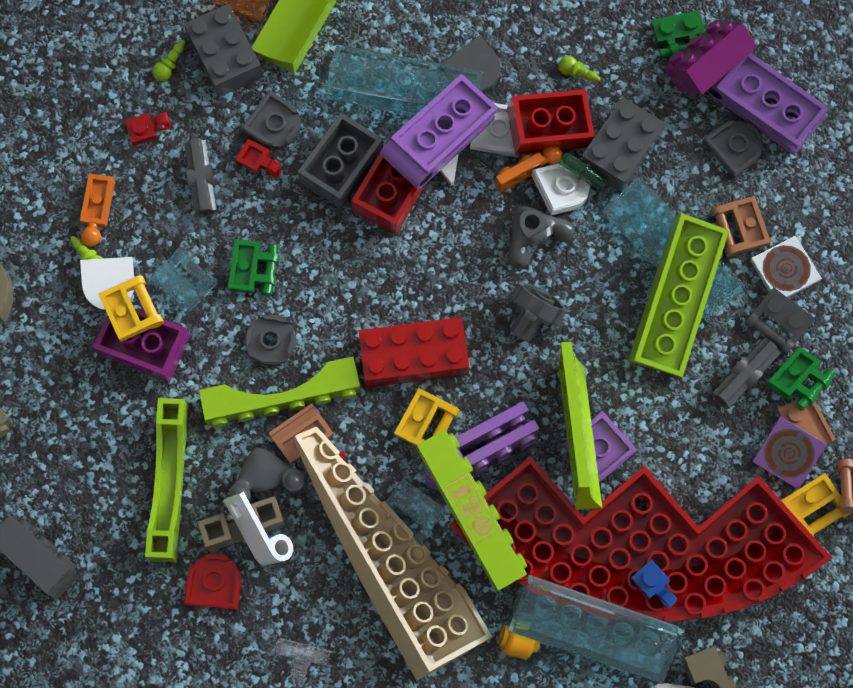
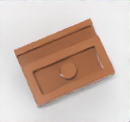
(809, 420)
(300, 422)

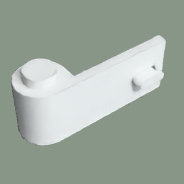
(264, 548)

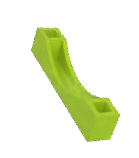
(226, 404)
(167, 495)

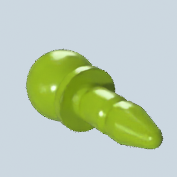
(570, 67)
(163, 70)
(85, 253)

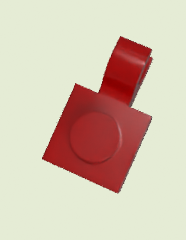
(143, 128)
(256, 157)

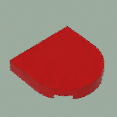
(213, 583)

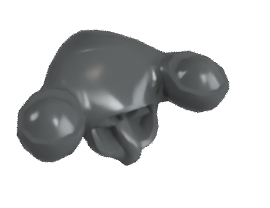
(532, 228)
(264, 475)

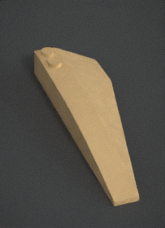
(414, 595)

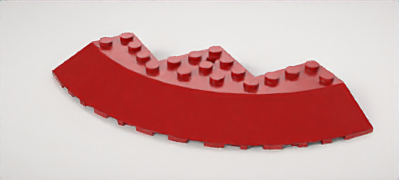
(722, 566)

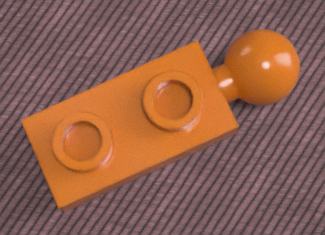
(511, 176)
(96, 207)

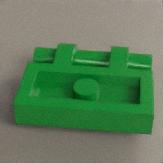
(675, 29)
(245, 265)
(795, 373)

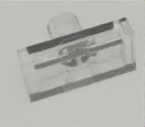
(302, 655)

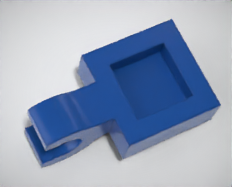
(653, 582)

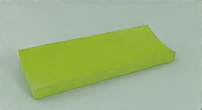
(291, 31)
(678, 295)
(579, 430)

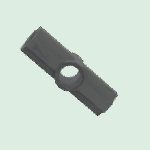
(200, 178)
(746, 373)

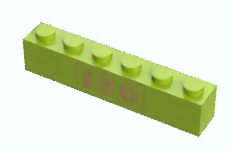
(471, 510)

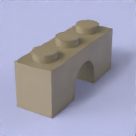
(222, 530)
(709, 668)

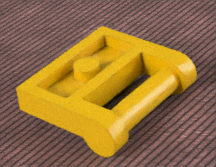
(122, 312)
(420, 414)
(813, 497)

